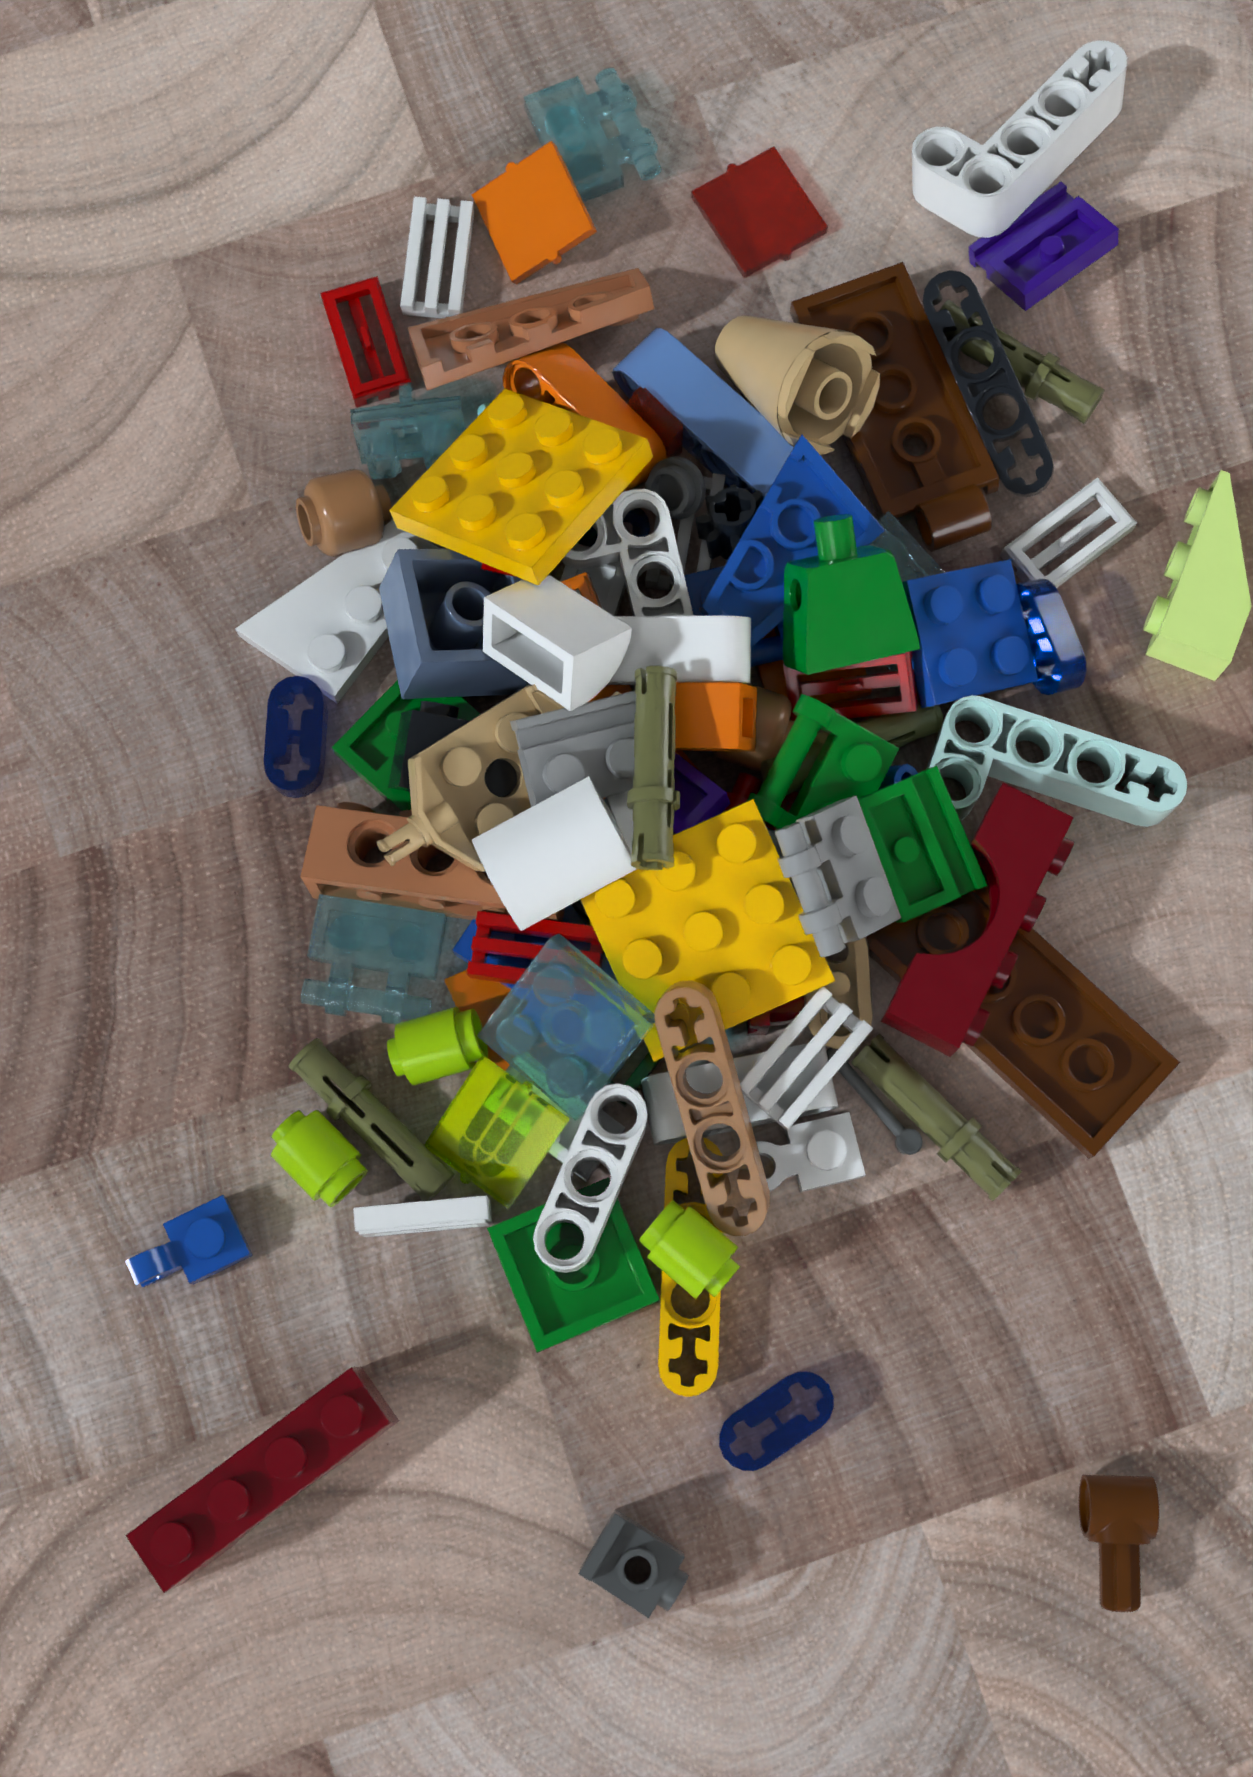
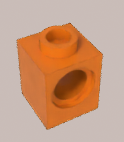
(715, 716)

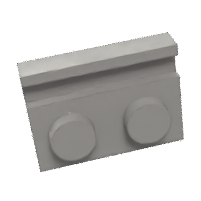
(579, 743)

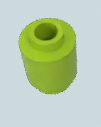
(436, 1045)
(317, 1157)
(690, 1250)

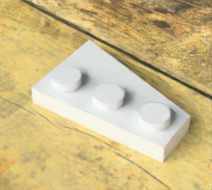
(332, 619)

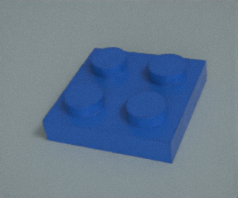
(968, 633)

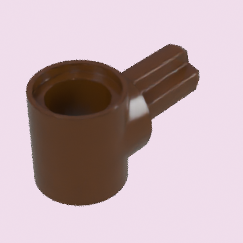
(1120, 1517)

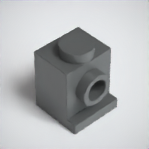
(621, 1541)

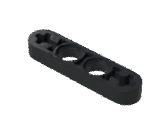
(995, 381)

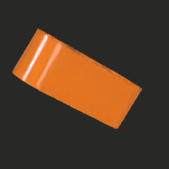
(568, 382)

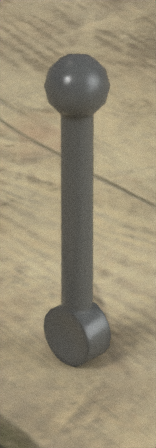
(907, 1140)

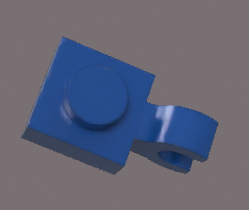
(200, 1243)

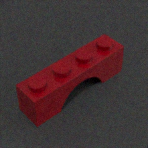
(944, 992)
(261, 1478)

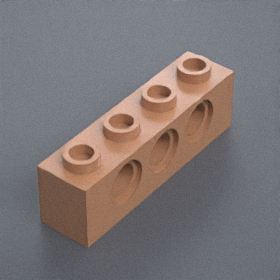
(336, 867)

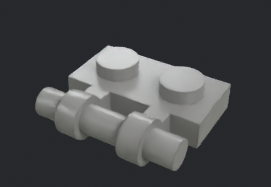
(836, 875)

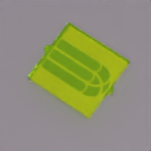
(496, 1132)

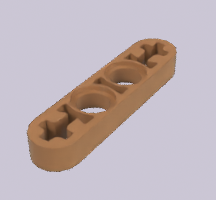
(706, 1109)

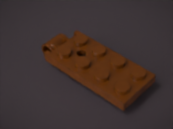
(913, 401)

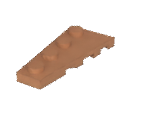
(506, 331)

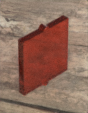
(759, 212)

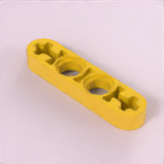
(671, 1349)

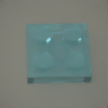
(567, 1026)

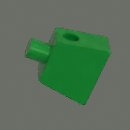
(844, 603)

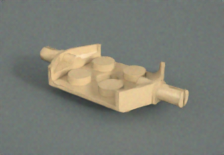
(449, 783)

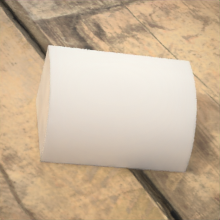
(554, 639)
(554, 853)

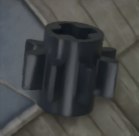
(727, 519)

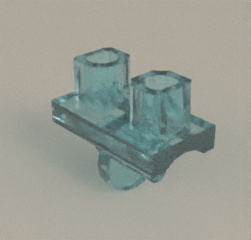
(405, 431)

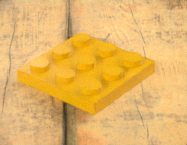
(521, 485)
(711, 920)

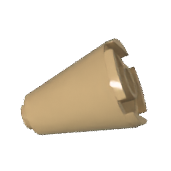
(801, 377)

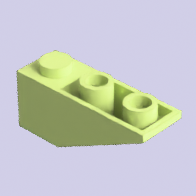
(1209, 591)

